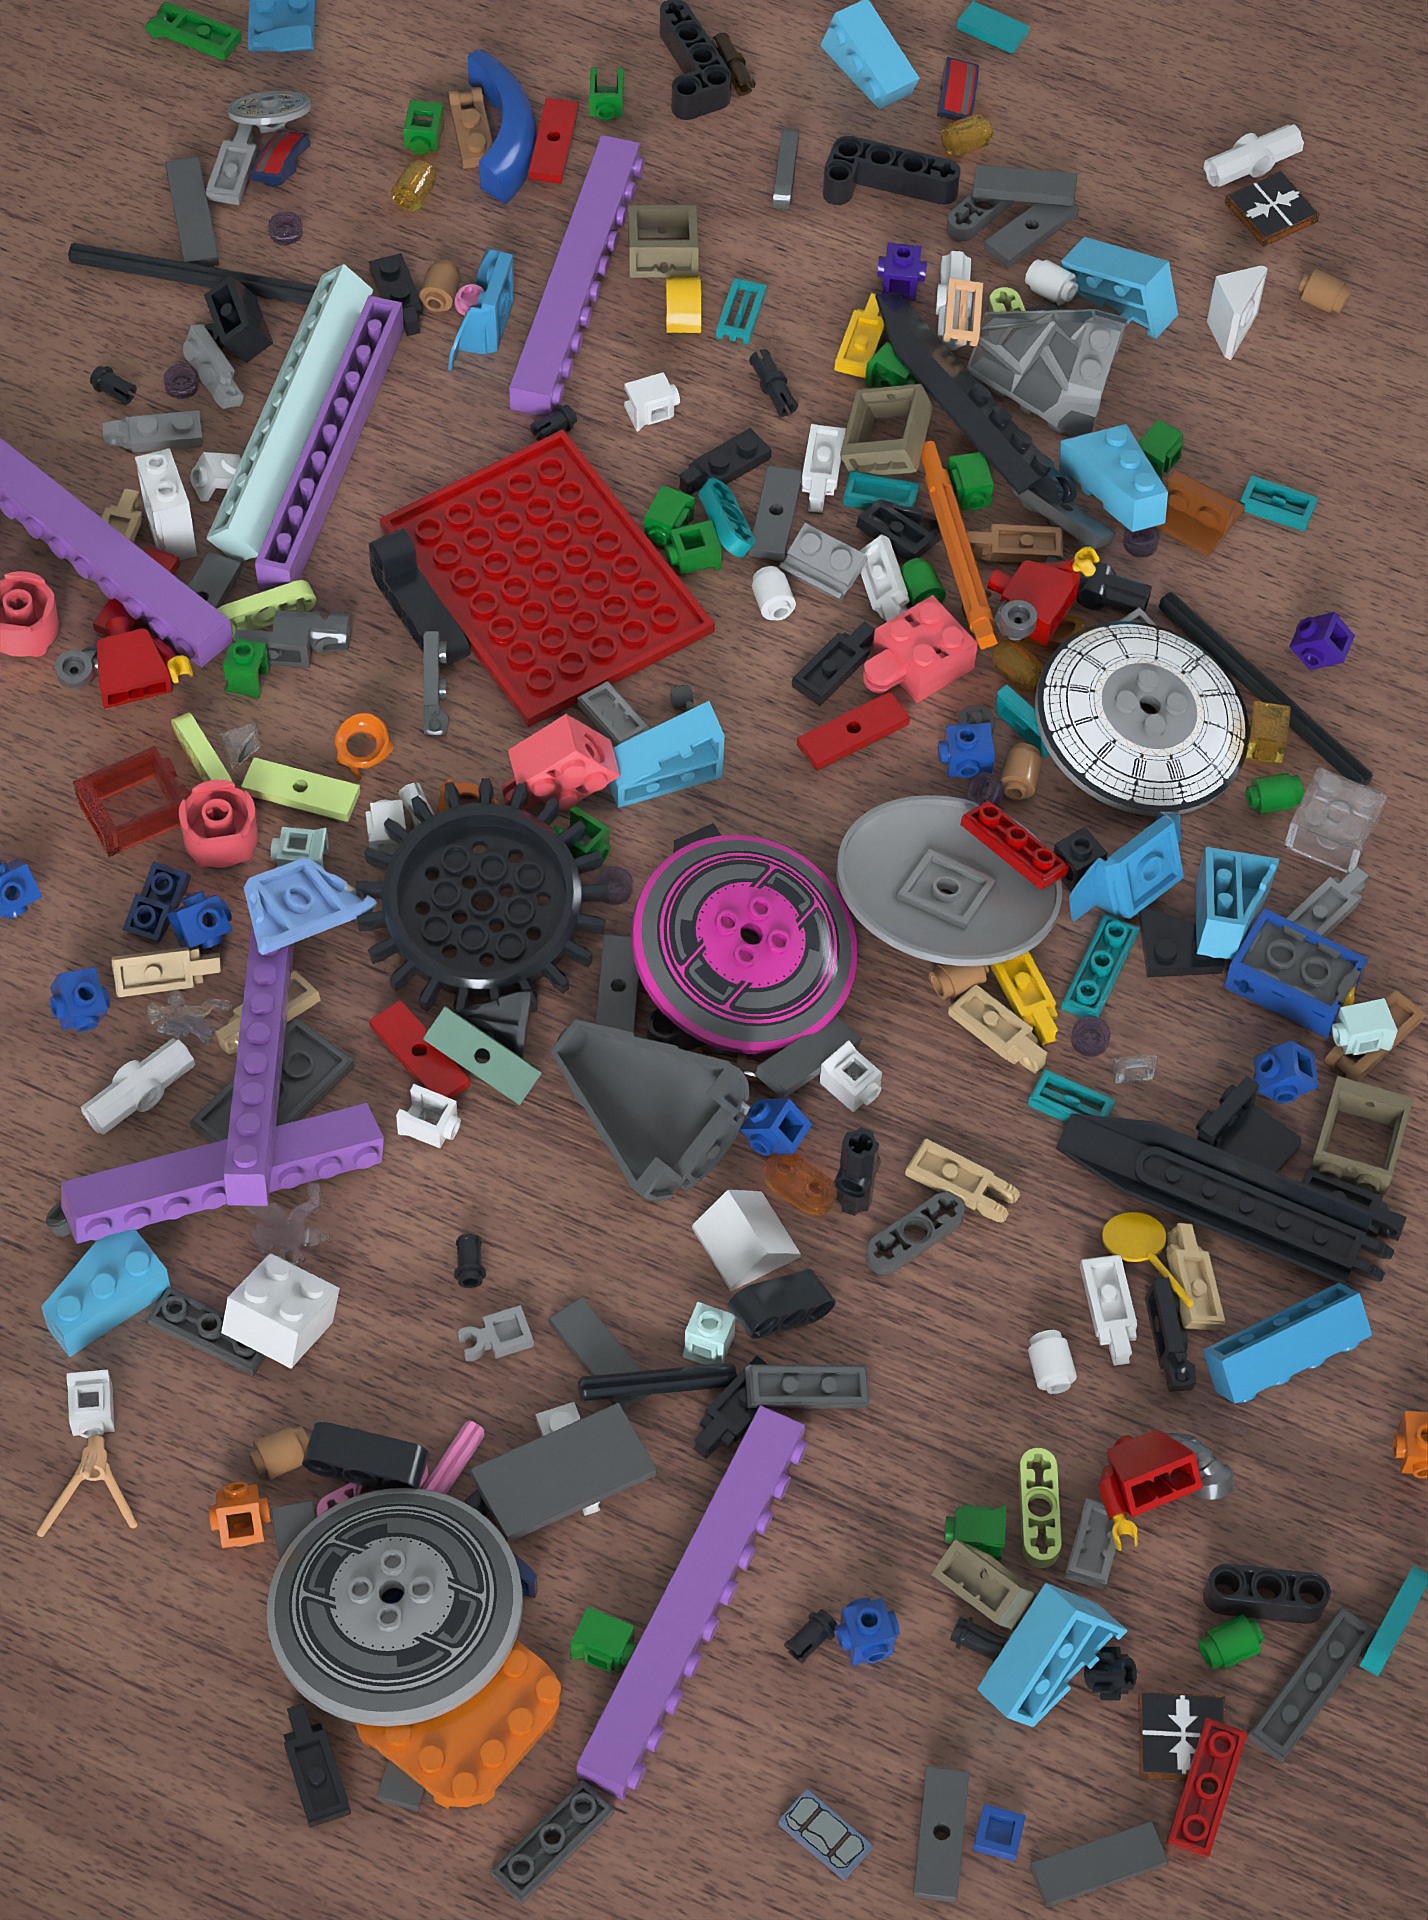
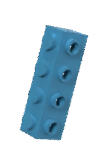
(1287, 1343)

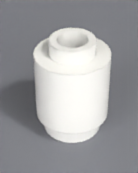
(1051, 281)
(773, 593)
(1051, 1361)

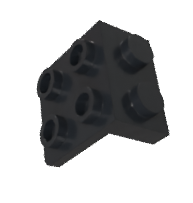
(1247, 1130)

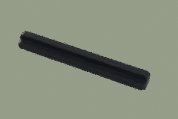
(656, 1381)

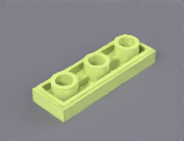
(301, 789)

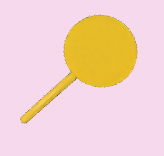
(1140, 1239)

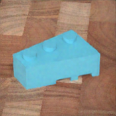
(670, 757)

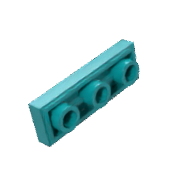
(1092, 982)

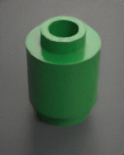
(921, 581)
(1274, 793)
(1231, 1643)

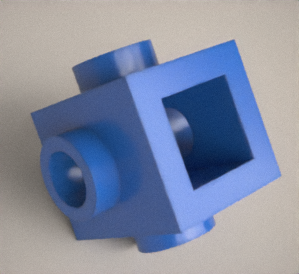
(967, 749)
(20, 888)
(188, 920)
(79, 999)
(1285, 1072)
(775, 1126)
(867, 1631)

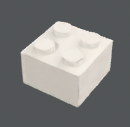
(280, 1310)

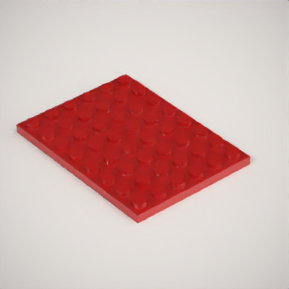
(549, 577)

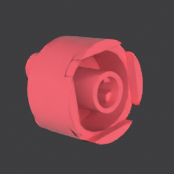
(27, 615)
(219, 824)

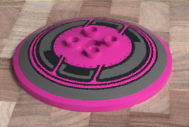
(716, 982)

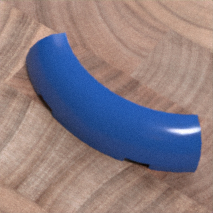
(509, 158)

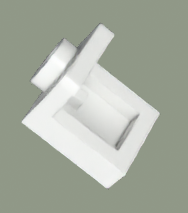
(213, 472)

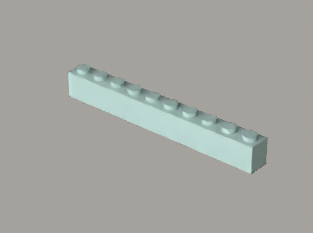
(289, 415)

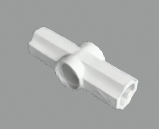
(1253, 155)
(955, 266)
(138, 1086)

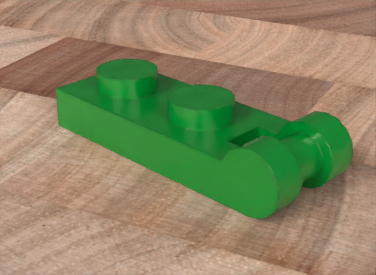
(194, 31)

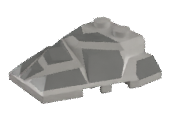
(1049, 362)

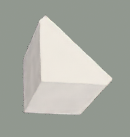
(1235, 306)
(744, 1237)

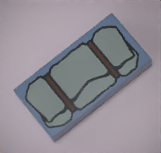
(825, 1834)

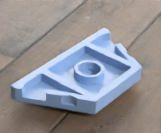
(299, 903)

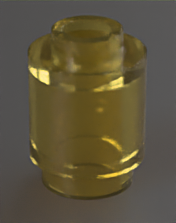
(967, 134)
(413, 186)
(1017, 665)

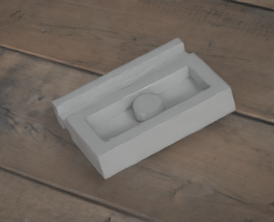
(823, 562)

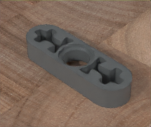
(786, 169)
(978, 217)
(909, 1249)

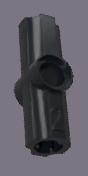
(1110, 590)
(857, 1171)

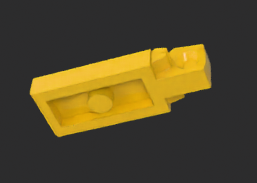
(861, 340)
(1028, 995)

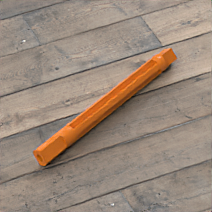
(958, 547)

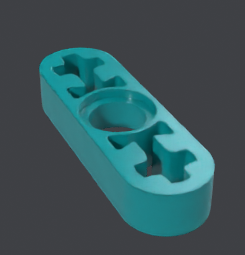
(726, 517)
(1395, 1621)

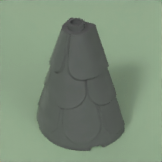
(653, 1104)

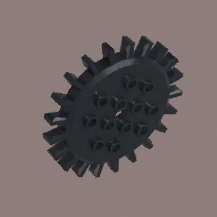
(445, 846)

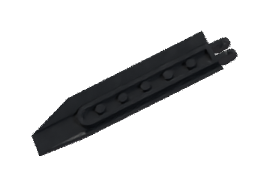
(970, 404)
(1226, 1194)

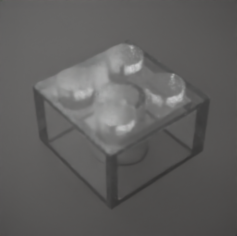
(1335, 820)

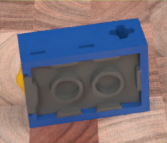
(1295, 973)

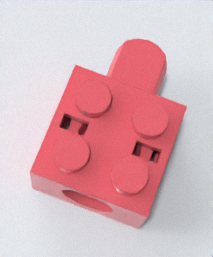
(919, 651)
(561, 763)

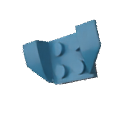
(281, 25)
(485, 325)
(1133, 873)

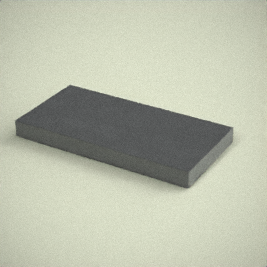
(308, 1074)
(563, 1472)

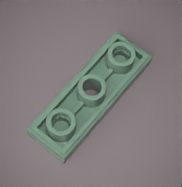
(461, 1041)

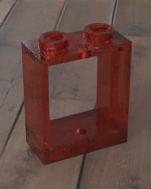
(119, 777)

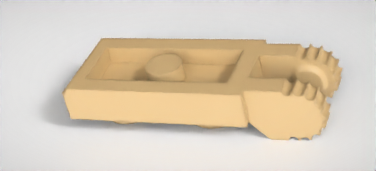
(952, 1173)

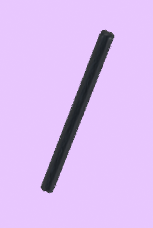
(188, 272)
(1264, 688)

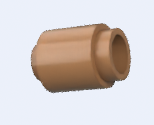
(440, 286)
(1324, 291)
(1021, 771)
(956, 980)
(279, 1452)

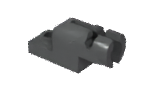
(299, 633)

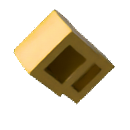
(683, 304)

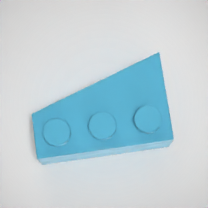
(869, 54)
(1125, 281)
(1118, 474)
(1229, 898)
(104, 1290)
(1045, 1652)

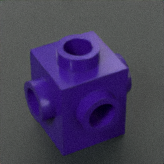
(905, 264)
(1322, 641)

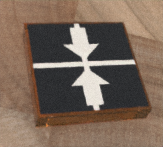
(1272, 208)
(1171, 1730)

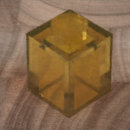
(1268, 732)

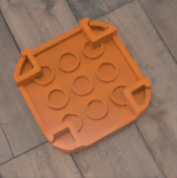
(480, 1742)

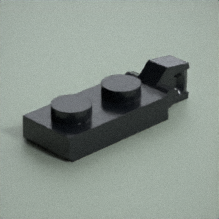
(396, 284)
(726, 461)
(834, 664)
(1384, 1221)
(1169, 1338)
(727, 1416)
(314, 1769)

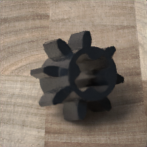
(1112, 1674)

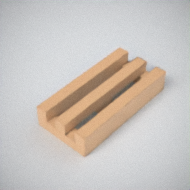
(960, 333)

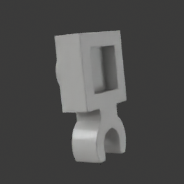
(502, 1332)

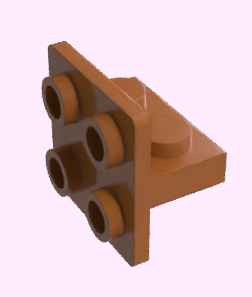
(1198, 513)

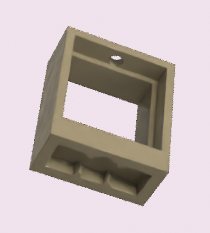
(648, 254)
(888, 455)
(1371, 1104)
(985, 1584)

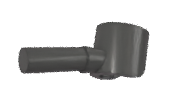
(682, 697)

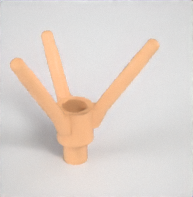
(93, 1468)

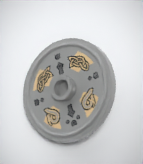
(269, 109)

